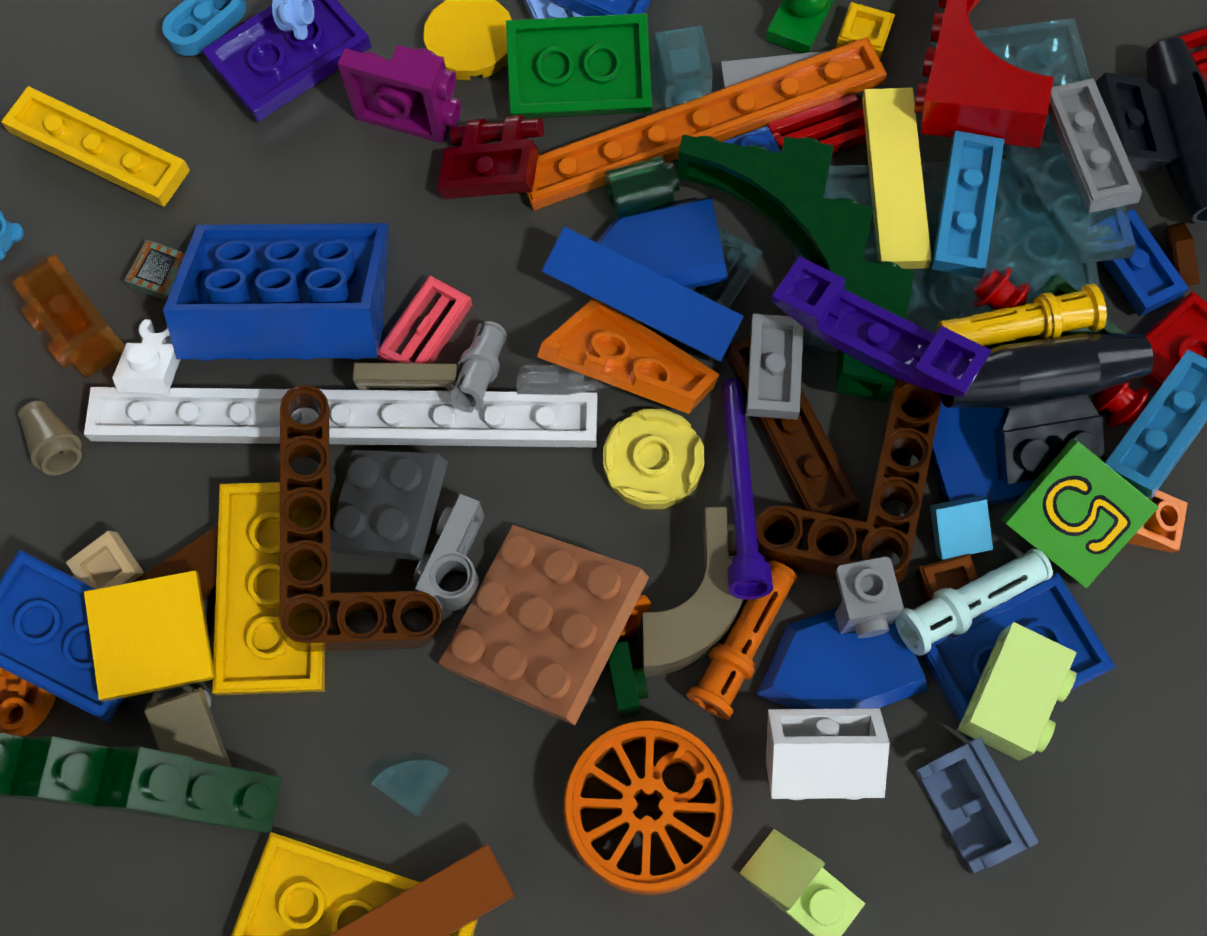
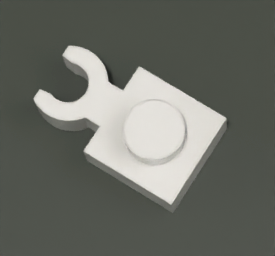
(148, 364)

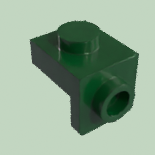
(627, 681)

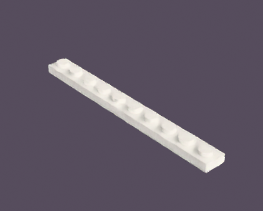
(354, 417)

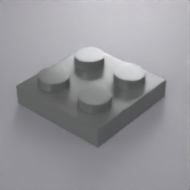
(387, 504)

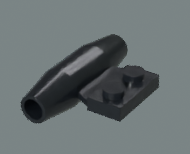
(1164, 120)
(1048, 392)

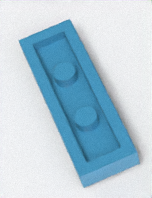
(968, 204)
(1164, 427)

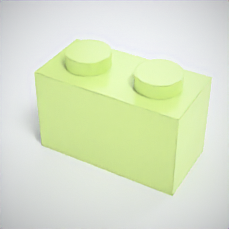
(1019, 692)

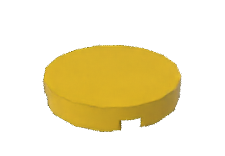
(469, 36)

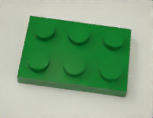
(579, 66)

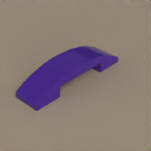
(877, 336)

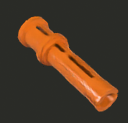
(732, 661)

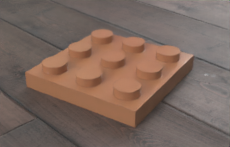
(544, 622)

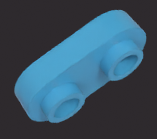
(202, 21)

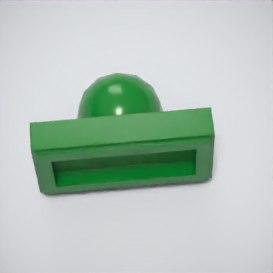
(798, 23)

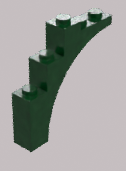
(827, 231)
(136, 782)

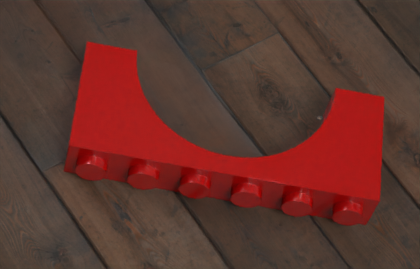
(975, 88)

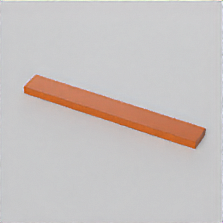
(718, 115)

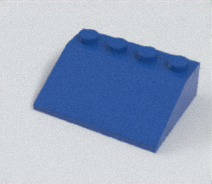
(280, 292)

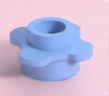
(293, 16)

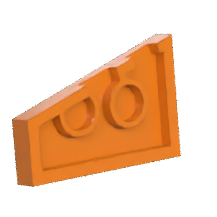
(628, 356)

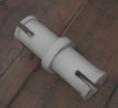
(478, 367)

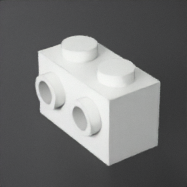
(826, 753)

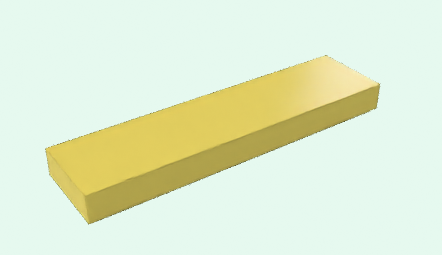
(896, 178)

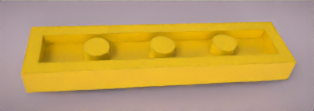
(96, 146)

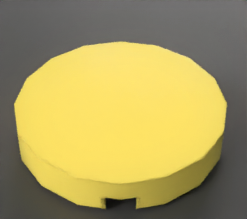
(653, 459)

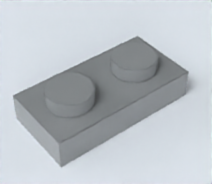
(774, 367)

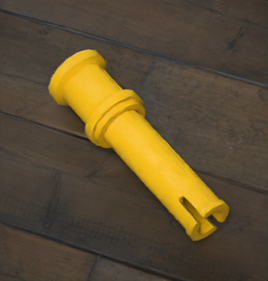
(1044, 317)

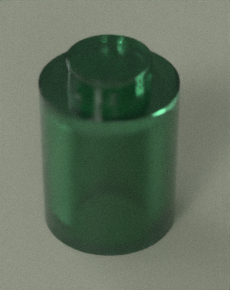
(641, 185)

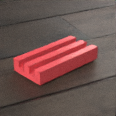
(441, 336)

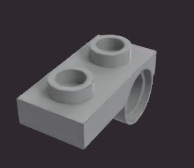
(457, 532)

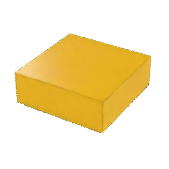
(866, 22)

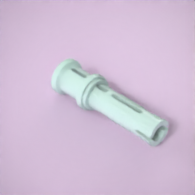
(954, 609)

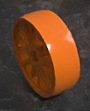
(691, 753)

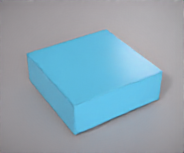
(961, 527)

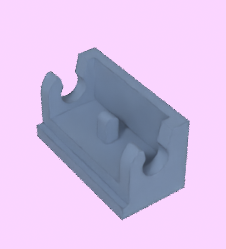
(976, 806)

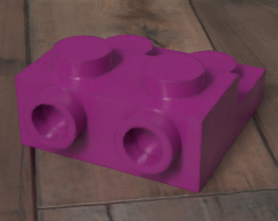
(404, 93)

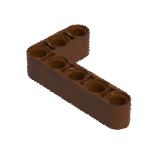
(891, 483)
(313, 543)

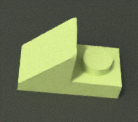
(801, 886)

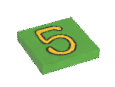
(1079, 513)

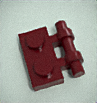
(494, 167)

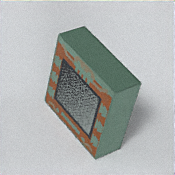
(155, 270)

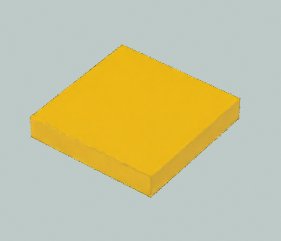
(148, 635)

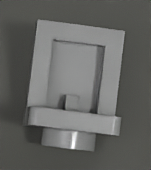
(868, 597)

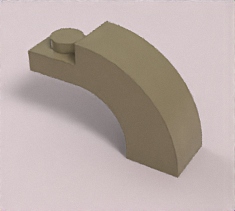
(691, 630)

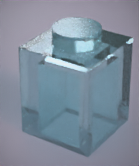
(683, 65)

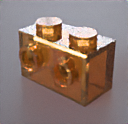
(69, 316)

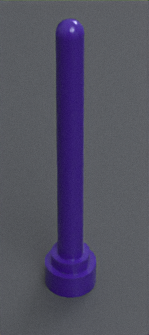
(749, 573)

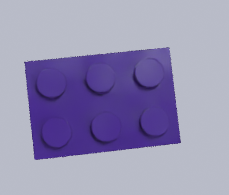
(274, 67)

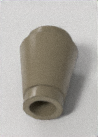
(49, 440)

